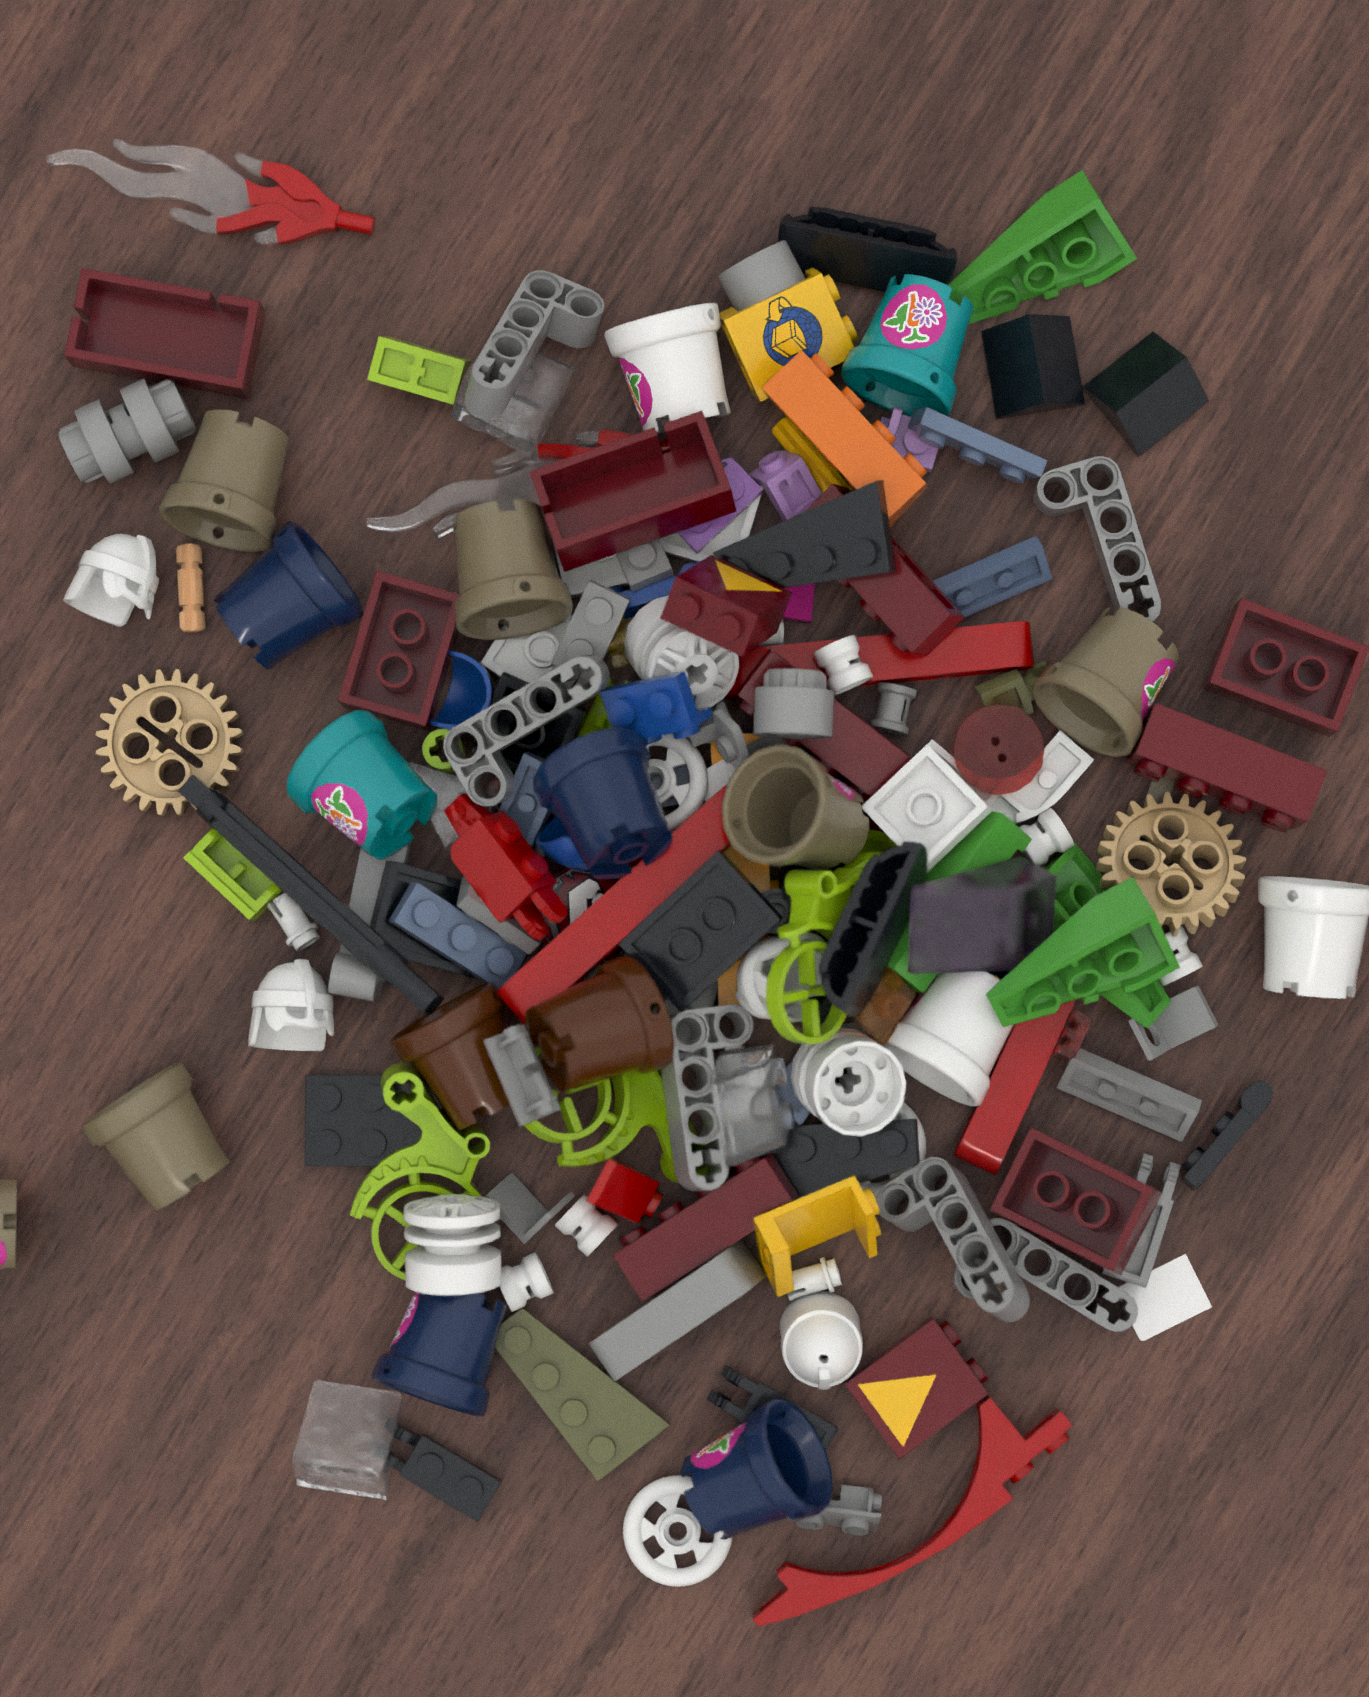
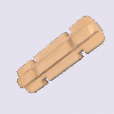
(190, 587)

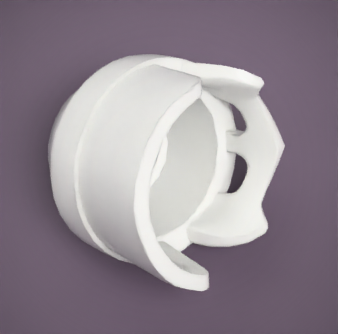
(115, 579)
(754, 972)
(291, 1009)
(818, 1327)

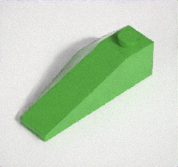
(1052, 246)
(1075, 885)
(1098, 949)

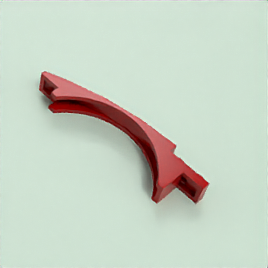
(999, 1457)

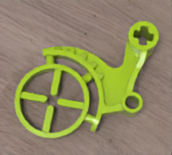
(815, 905)
(637, 1104)
(438, 1151)

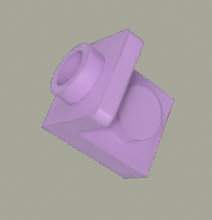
(908, 441)
(786, 483)

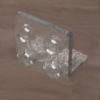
(347, 1439)

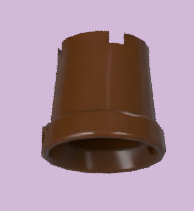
(602, 1027)
(452, 1056)

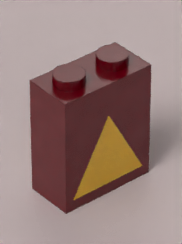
(726, 605)
(917, 1386)

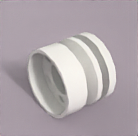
(664, 649)
(864, 1096)
(453, 1246)

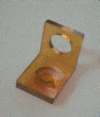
(886, 1007)

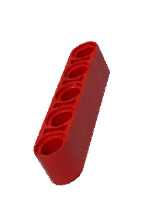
(1010, 1090)

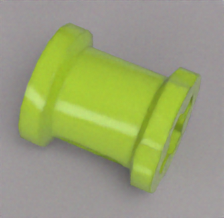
(431, 745)

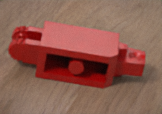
(503, 867)

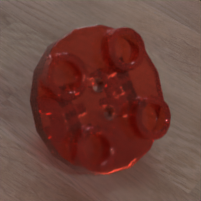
(1018, 741)

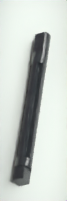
(309, 893)

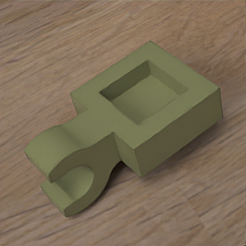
(1011, 689)

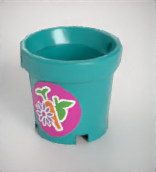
(910, 348)
(361, 784)

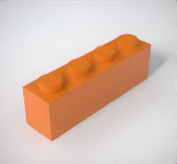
(843, 434)

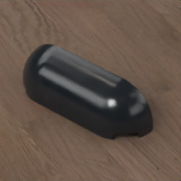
(864, 248)
(871, 926)

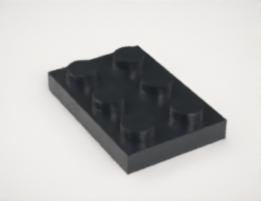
(393, 885)
(701, 930)
(351, 1121)

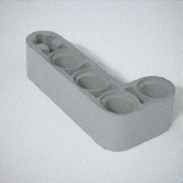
(540, 309)
(1107, 545)
(529, 719)
(348, 974)
(682, 1102)
(963, 1243)
(1054, 1276)
(677, 1310)

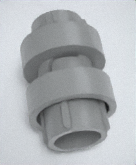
(107, 440)

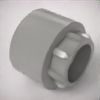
(761, 275)
(794, 705)

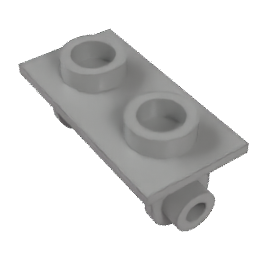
(521, 1074)
(850, 1513)

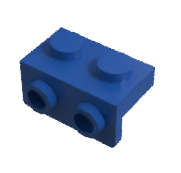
(655, 707)

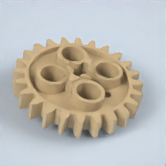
(193, 711)
(1197, 838)

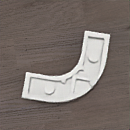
(1059, 771)

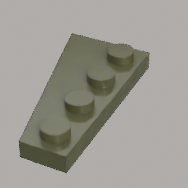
(583, 1402)

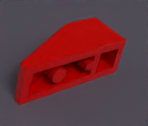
(625, 1191)

